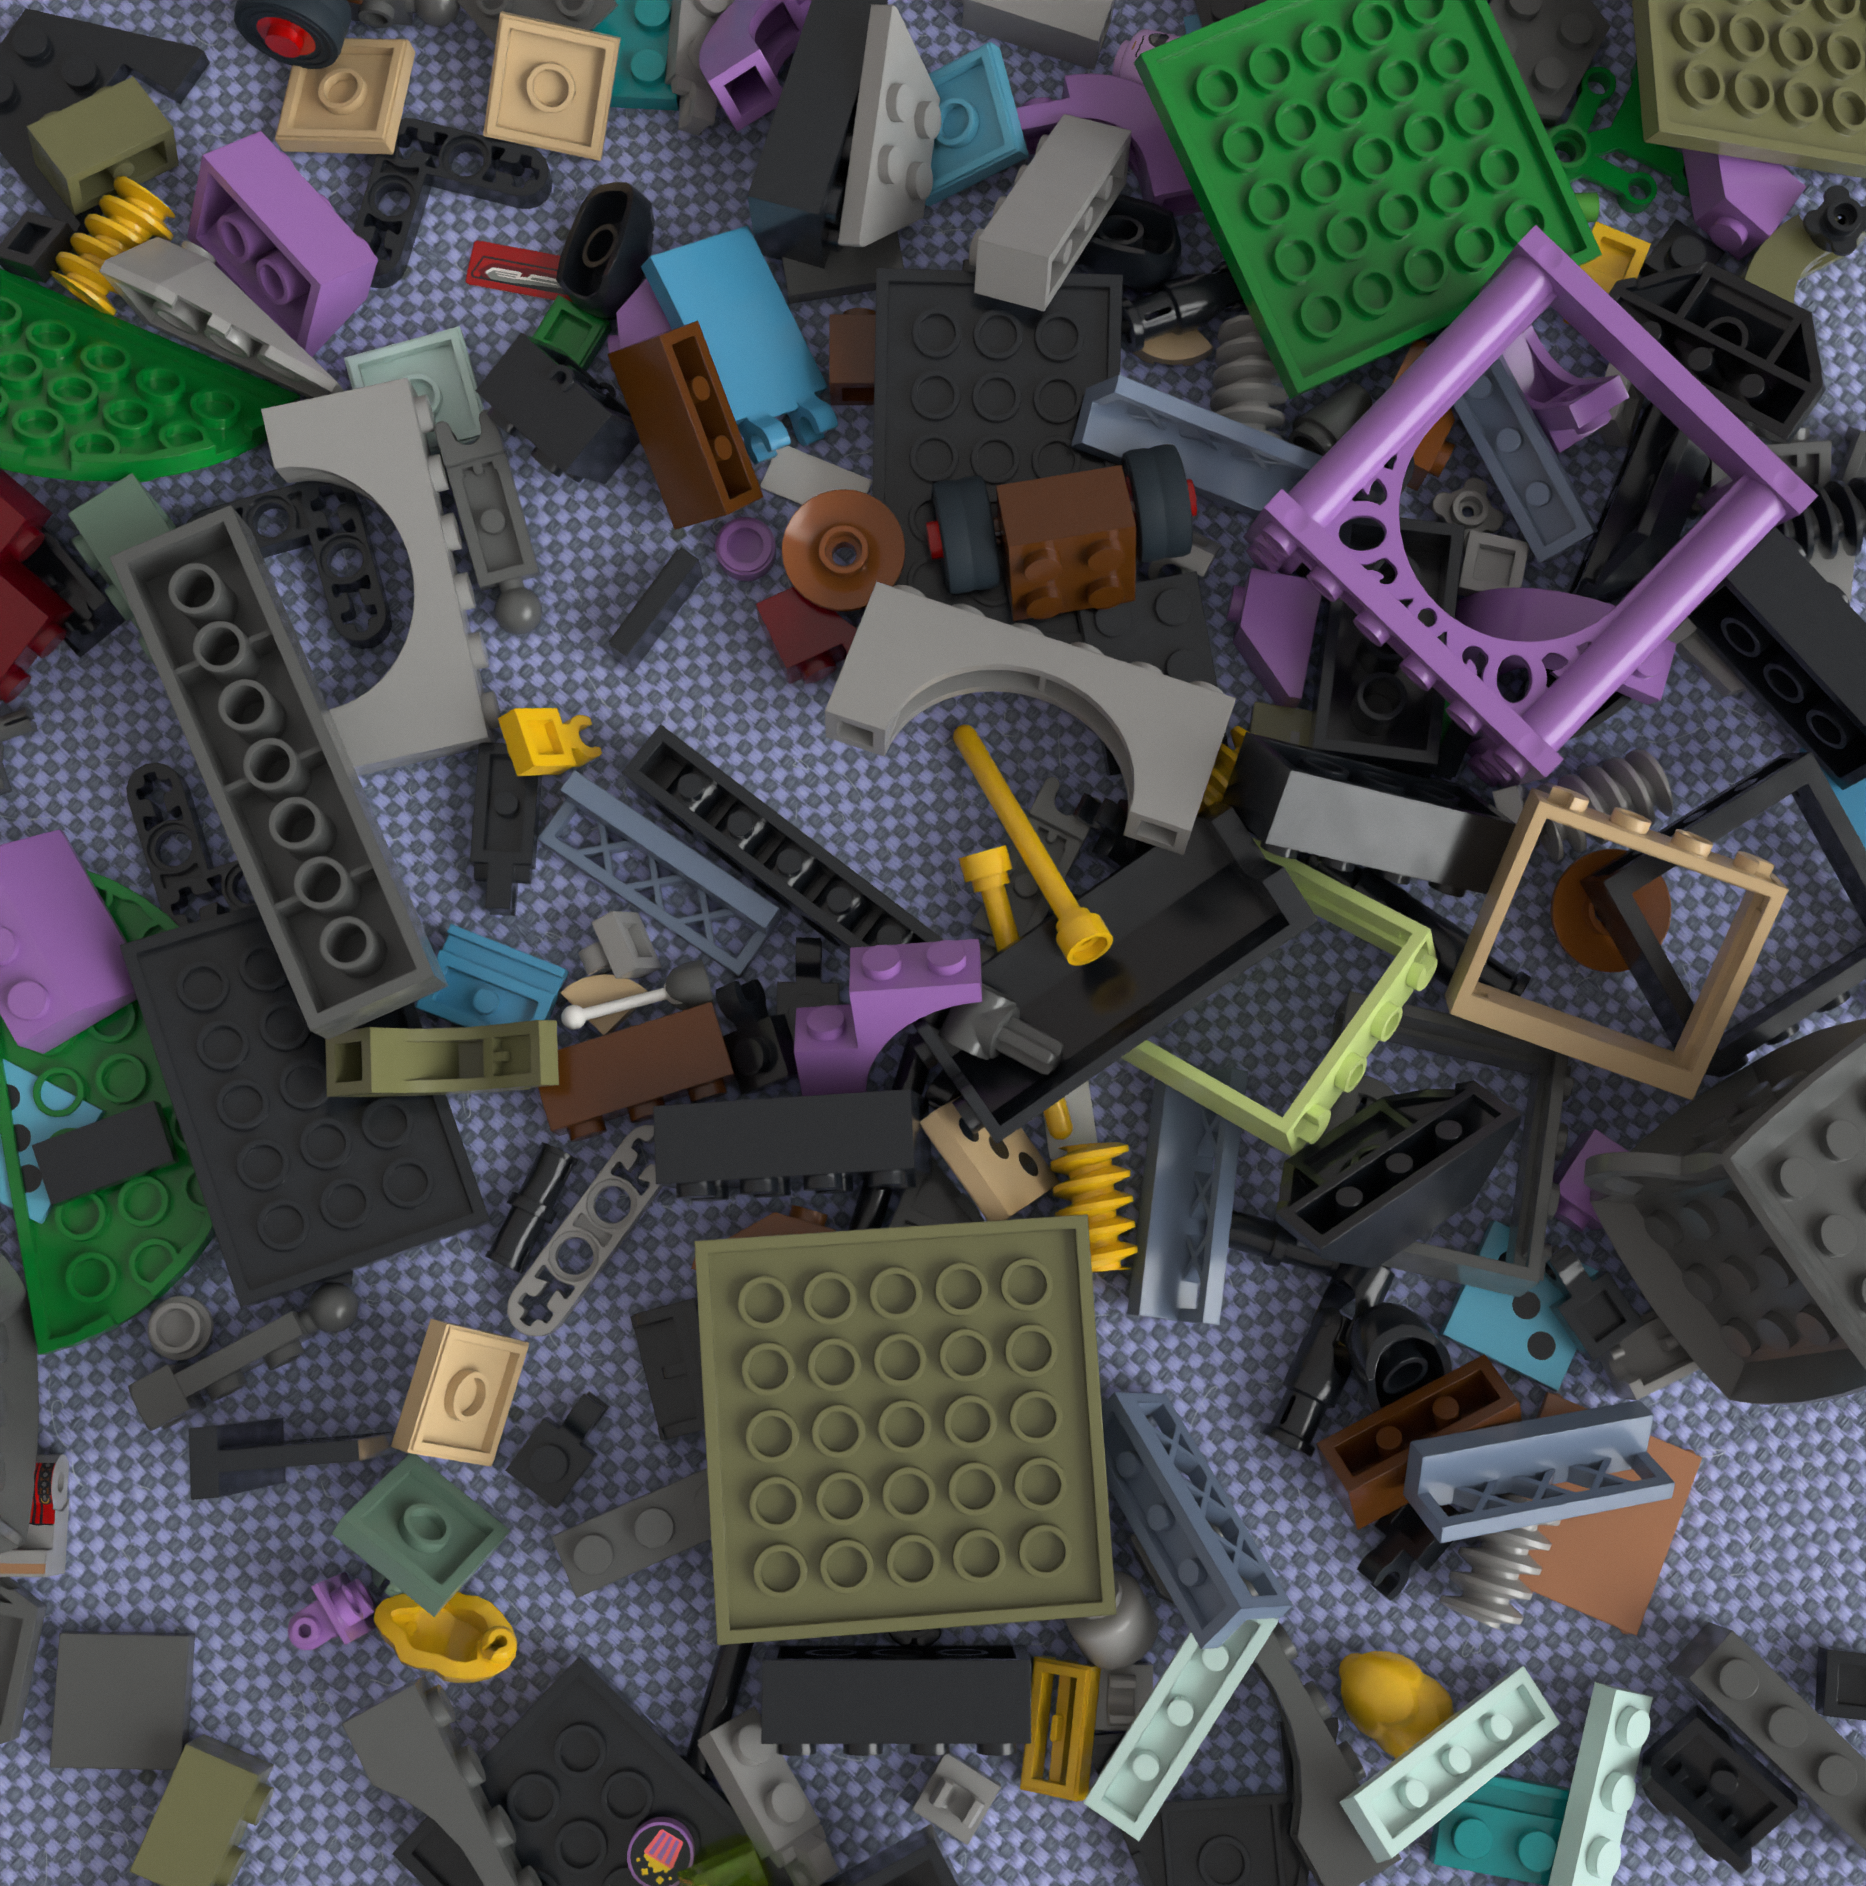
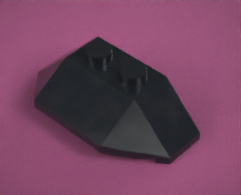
(1735, 340)
(1644, 508)
(1393, 1172)

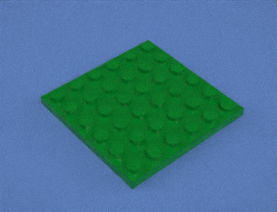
(1359, 168)

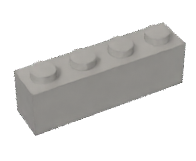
(1050, 212)

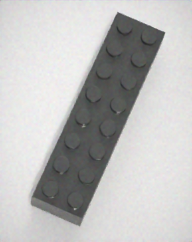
(278, 773)

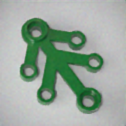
(1623, 136)

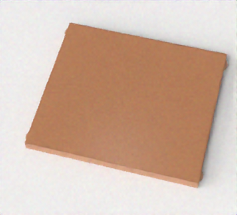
(1612, 1557)

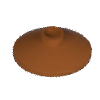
(835, 522)
(1575, 921)

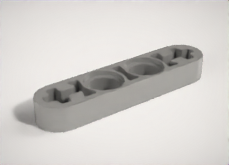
(585, 1224)

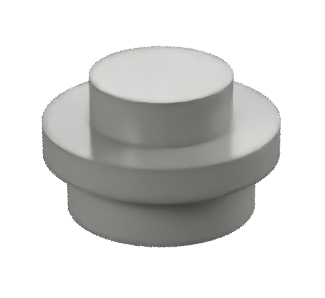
(180, 1328)

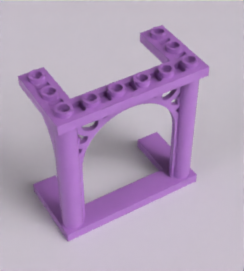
(1522, 738)

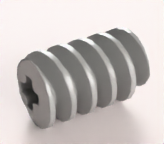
(1246, 378)
(1625, 783)
(1497, 1572)

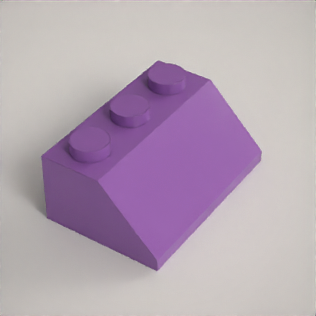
(280, 240)
(55, 945)

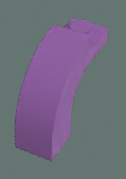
(746, 53)
(1125, 106)
(1563, 403)
(1548, 615)

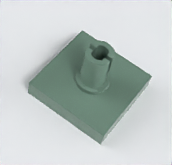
(420, 1534)

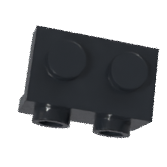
(1715, 1788)

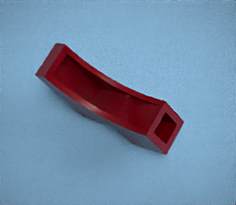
(28, 607)
(804, 635)

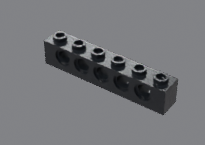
(767, 847)

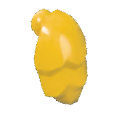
(460, 1644)
(1392, 1699)

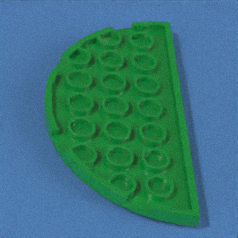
(112, 399)
(129, 1243)

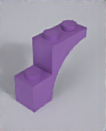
(887, 993)

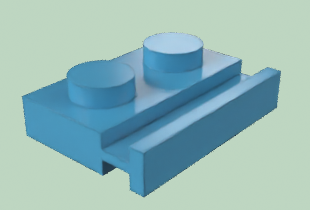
(491, 983)

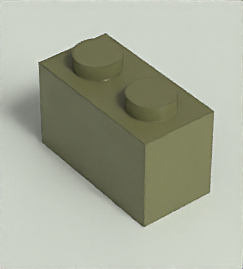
(100, 139)
(204, 1816)

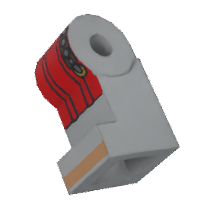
(46, 1541)

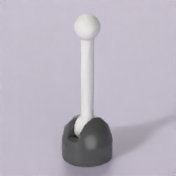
(684, 989)

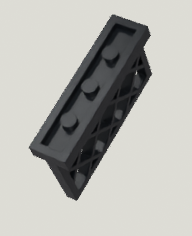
(254, 1455)

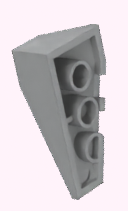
(197, 303)

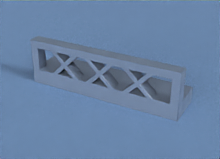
(1219, 454)
(1523, 463)
(671, 854)
(1178, 1200)
(1527, 1462)
(1172, 1518)

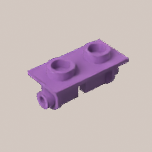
(340, 1610)

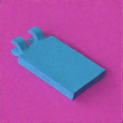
(749, 337)

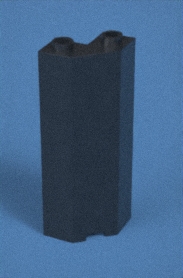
(1177, 938)

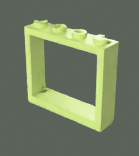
(1346, 1061)

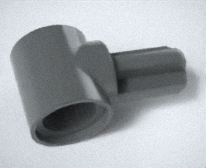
(995, 1028)

